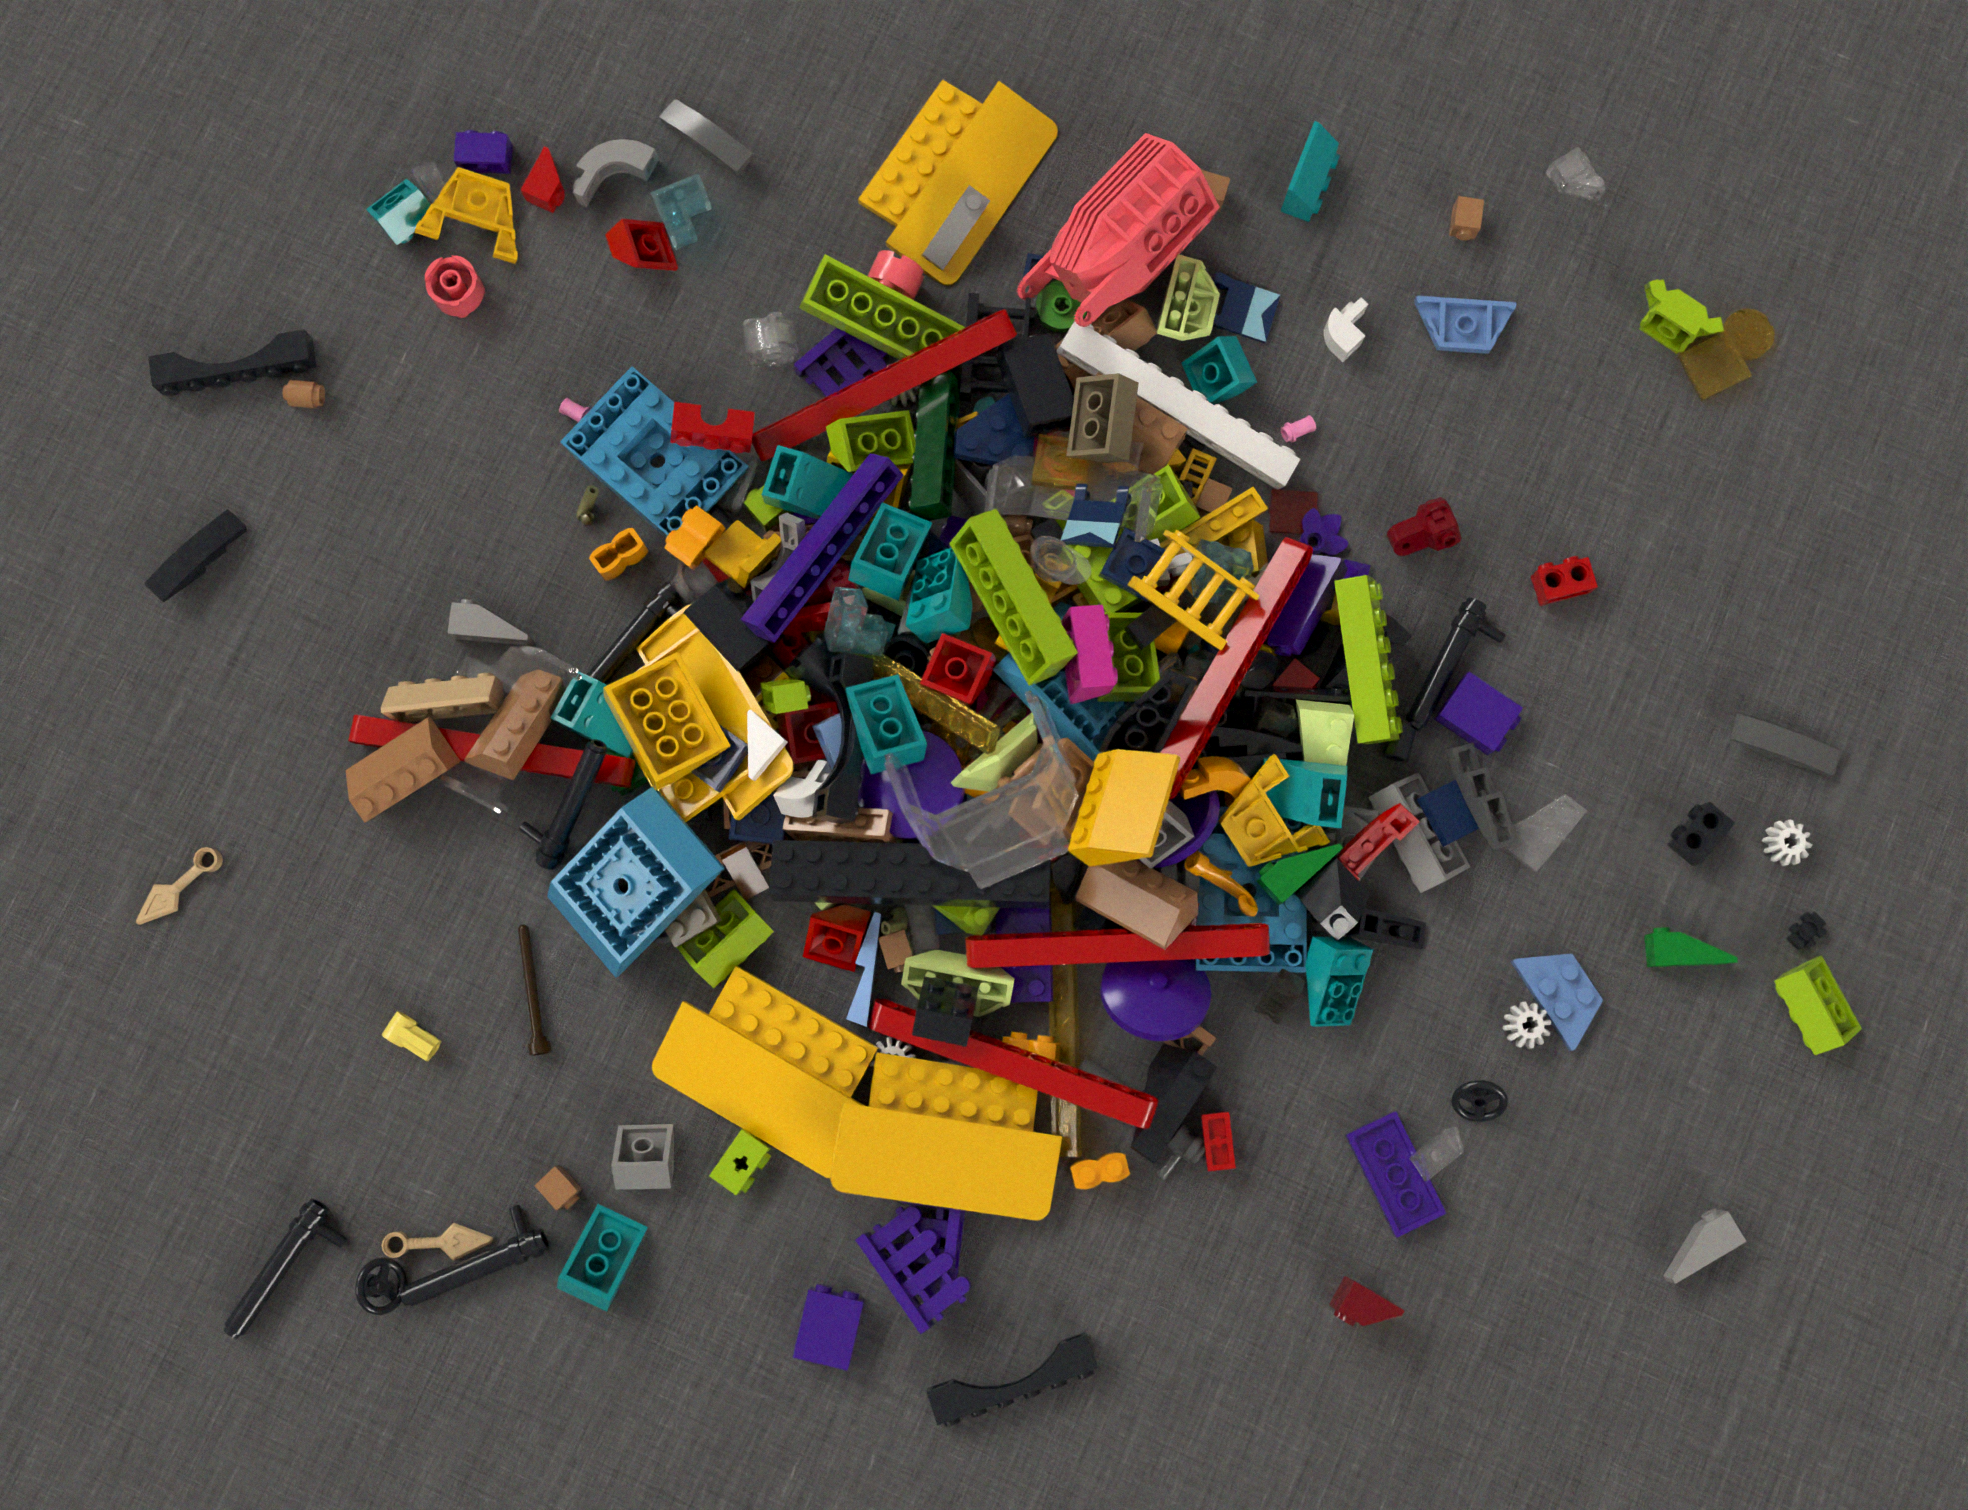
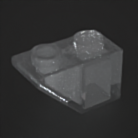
(1575, 176)

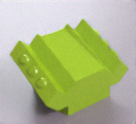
(1675, 317)

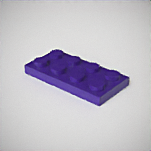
(1030, 982)
(1397, 1185)

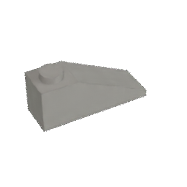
(955, 227)
(476, 623)
(1704, 1244)

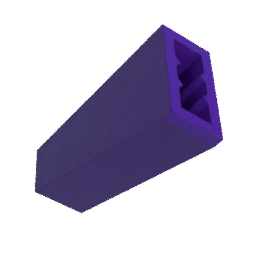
(1306, 605)

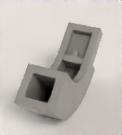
(609, 159)
(792, 533)

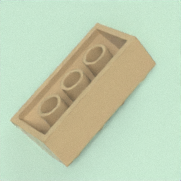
(444, 699)

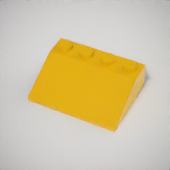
(665, 720)
(1123, 806)

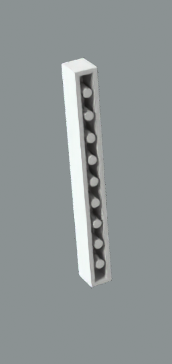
(1204, 421)

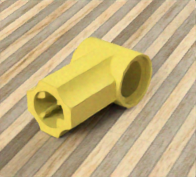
(405, 1033)

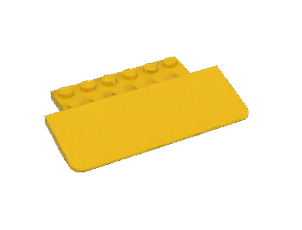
(944, 152)
(729, 702)
(767, 1066)
(946, 1141)

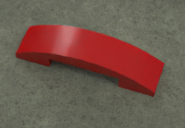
(1375, 837)

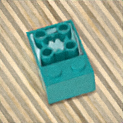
(802, 482)
(939, 597)
(588, 715)
(1311, 793)
(1335, 979)

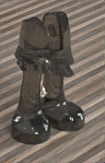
(1012, 709)

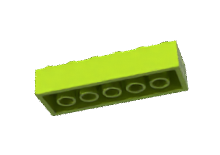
(873, 310)
(1013, 597)
(1368, 660)

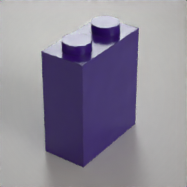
(1479, 714)
(829, 1327)

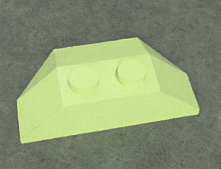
(1188, 301)
(1008, 755)
(993, 983)

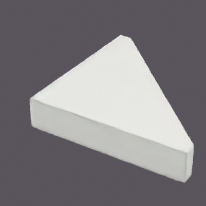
(763, 745)

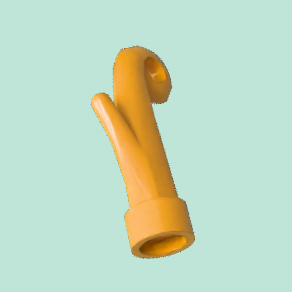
(1200, 866)

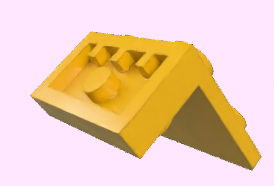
(742, 552)

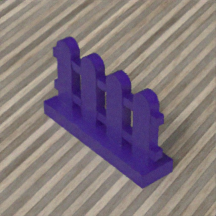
(837, 358)
(950, 1229)
(889, 1268)

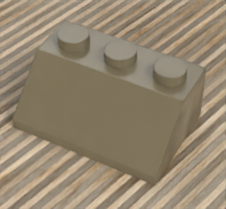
(1102, 418)

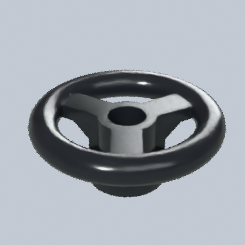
(1479, 1094)
(367, 1285)

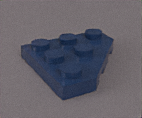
(992, 436)

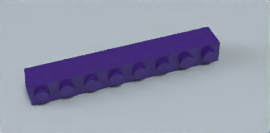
(822, 547)

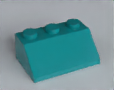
(1311, 174)

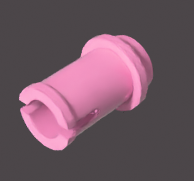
(573, 409)
(1298, 428)

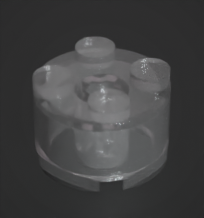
(770, 340)

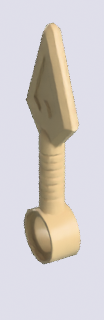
(165, 898)
(455, 1242)

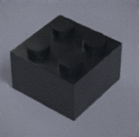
(945, 1011)

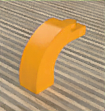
(1215, 774)

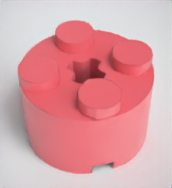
(898, 274)
(454, 286)

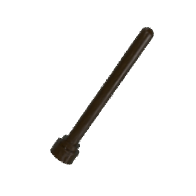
(539, 1043)

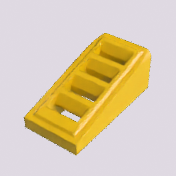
(1201, 457)

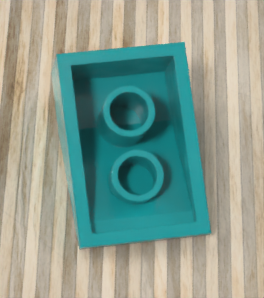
(889, 551)
(885, 723)
(601, 1257)

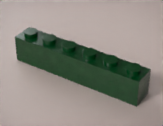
(933, 454)

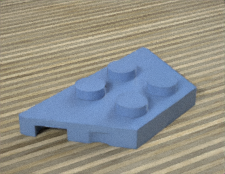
(1463, 323)
(1563, 992)

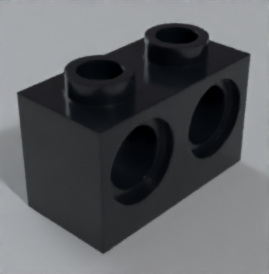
(1704, 838)

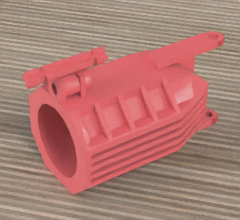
(1126, 228)

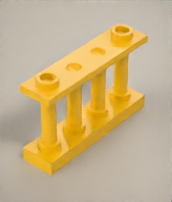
(1169, 601)

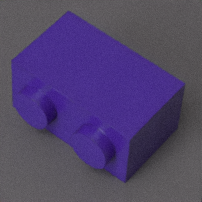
(483, 152)

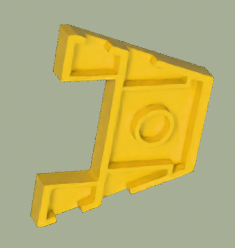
(477, 202)
(1256, 825)

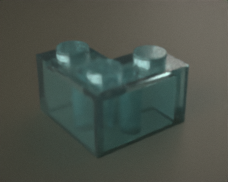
(678, 204)
(1233, 560)
(850, 627)

